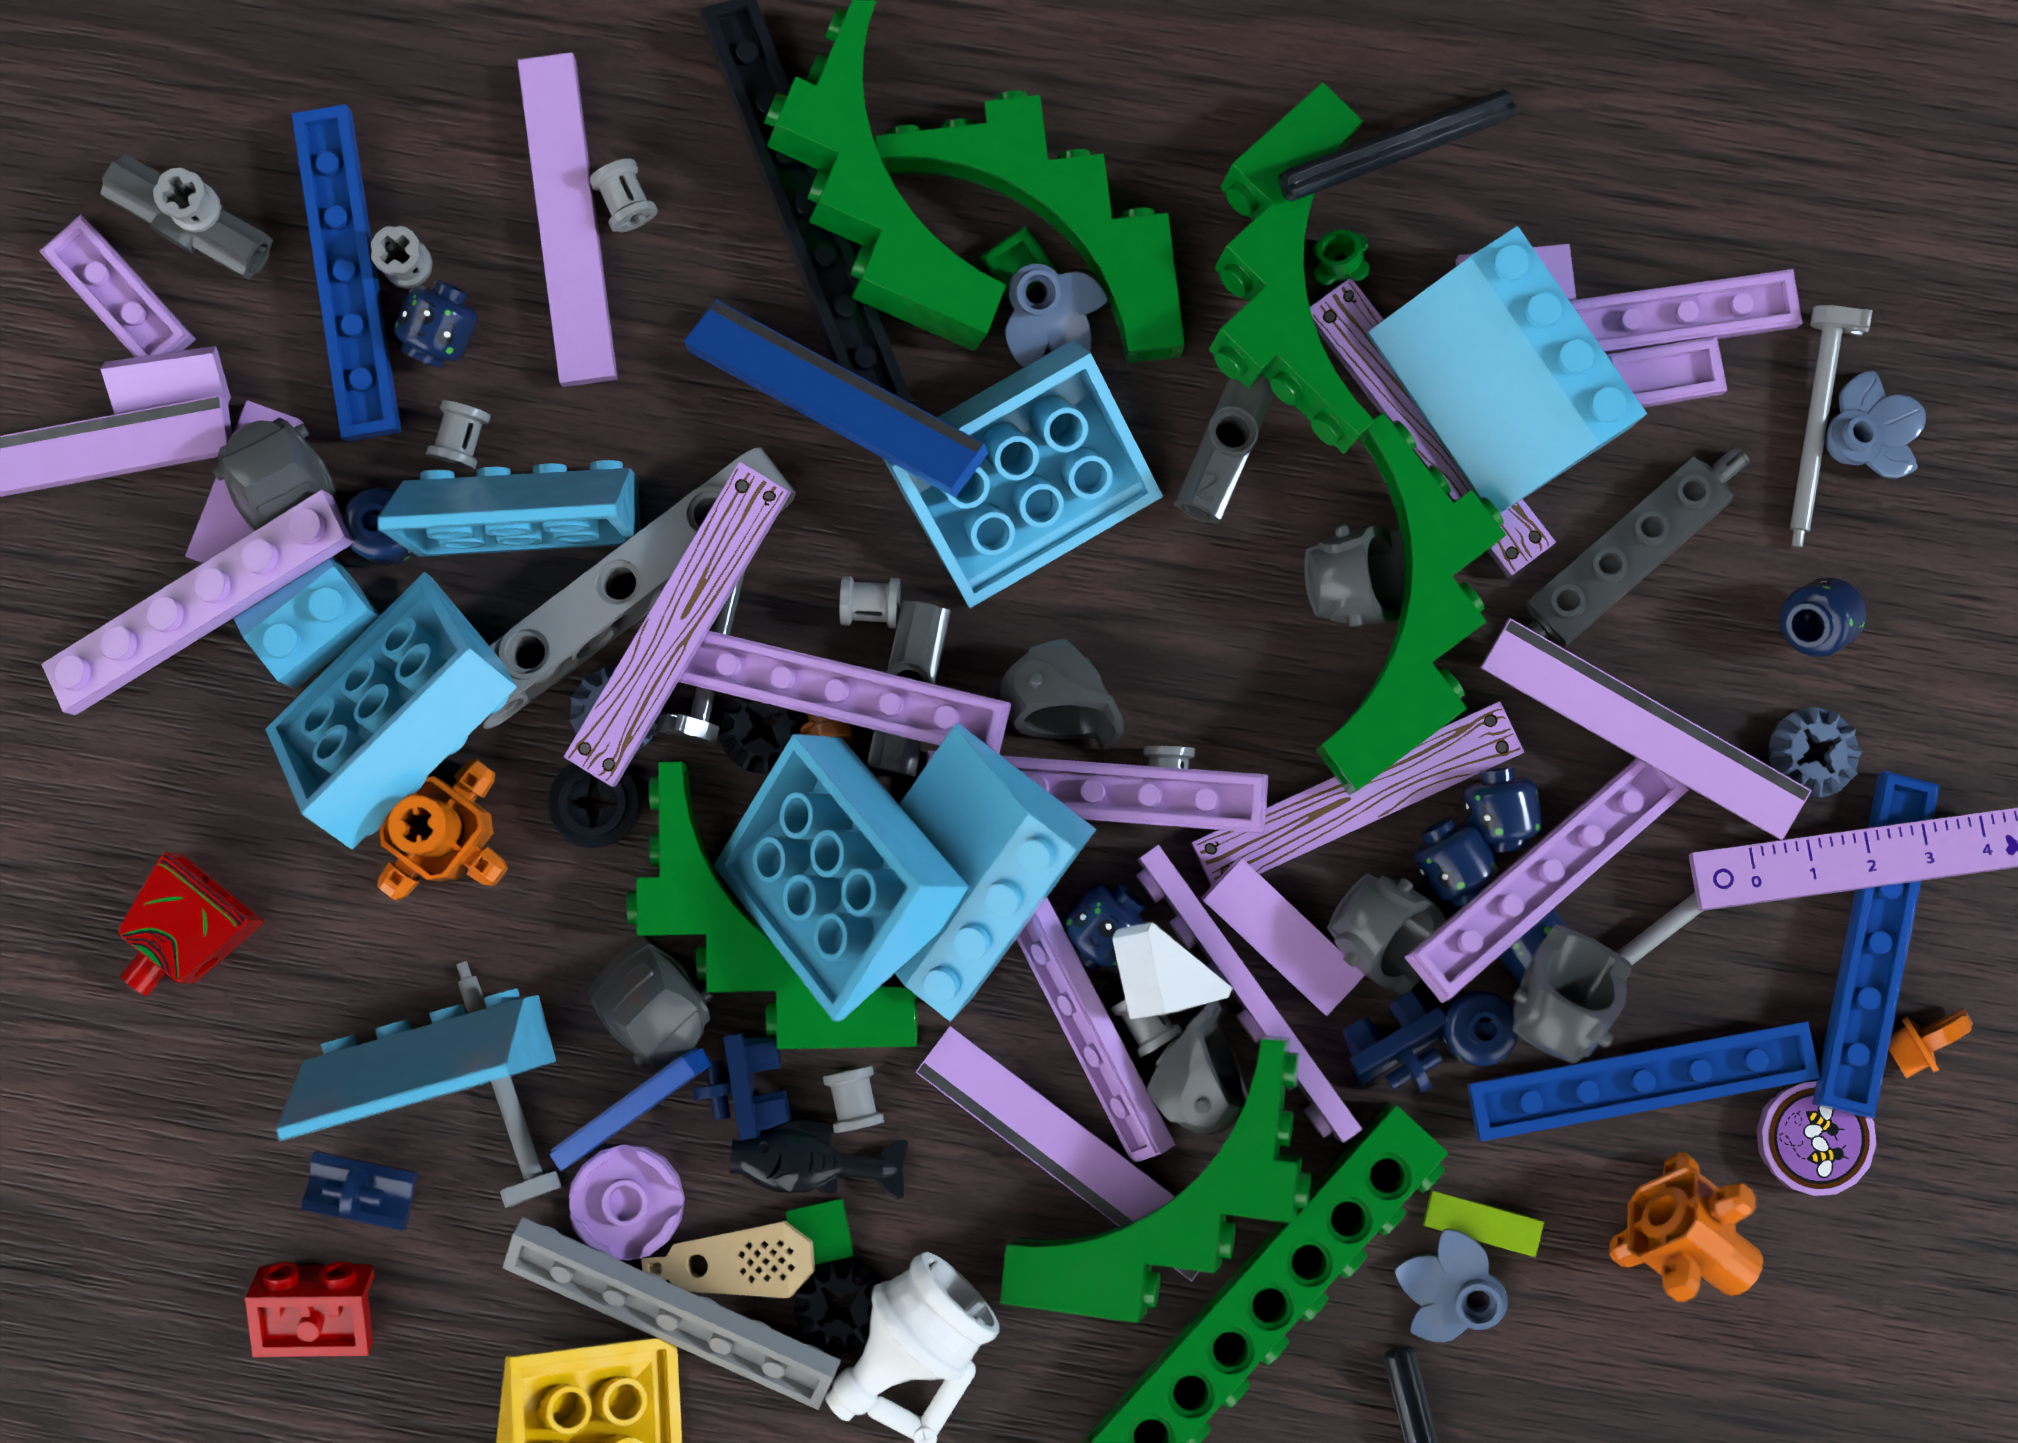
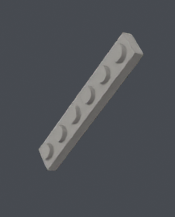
(670, 1313)

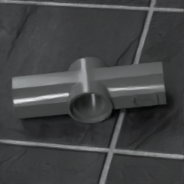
(227, 242)
(1218, 467)
(914, 652)

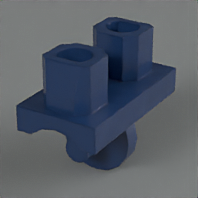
(1376, 1056)
(752, 1111)
(359, 1190)

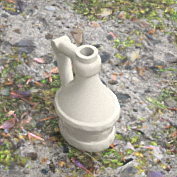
(919, 1330)

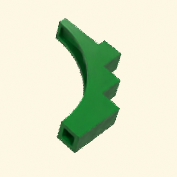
(1071, 193)
(899, 259)
(1266, 268)
(1436, 612)
(737, 952)
(1111, 1270)

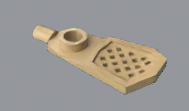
(726, 1262)

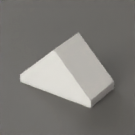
(1161, 974)

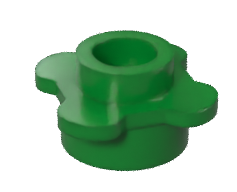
(1336, 246)

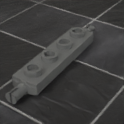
(1633, 548)

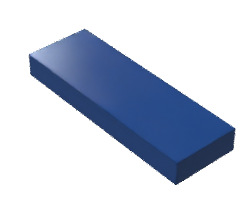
(630, 1108)

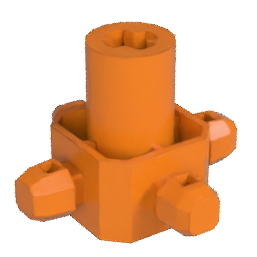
(457, 835)
(1689, 1232)

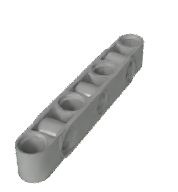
(584, 613)

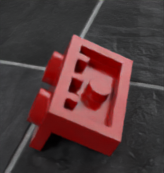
(310, 1310)

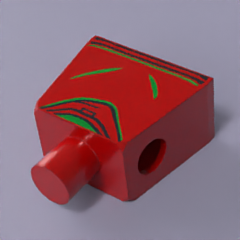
(182, 925)

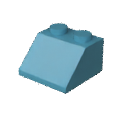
(307, 622)

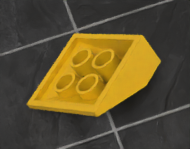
(593, 1395)

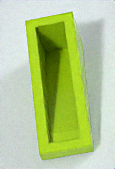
(1484, 1223)

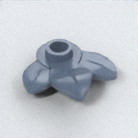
(1053, 319)
(1881, 425)
(1443, 1285)

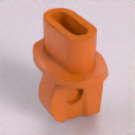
(1915, 1047)

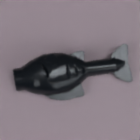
(801, 1159)

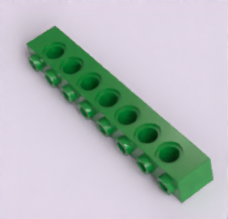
(1388, 1135)

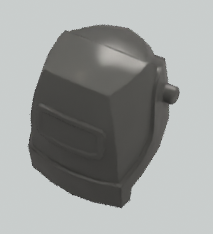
(271, 470)
(1356, 575)
(1060, 696)
(1382, 924)
(1570, 995)
(650, 1003)
(1200, 1075)

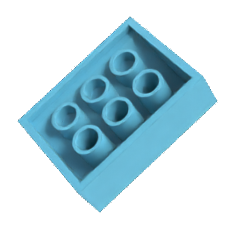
(1506, 372)
(1051, 477)
(515, 510)
(387, 712)
(1005, 844)
(837, 873)
(418, 1062)

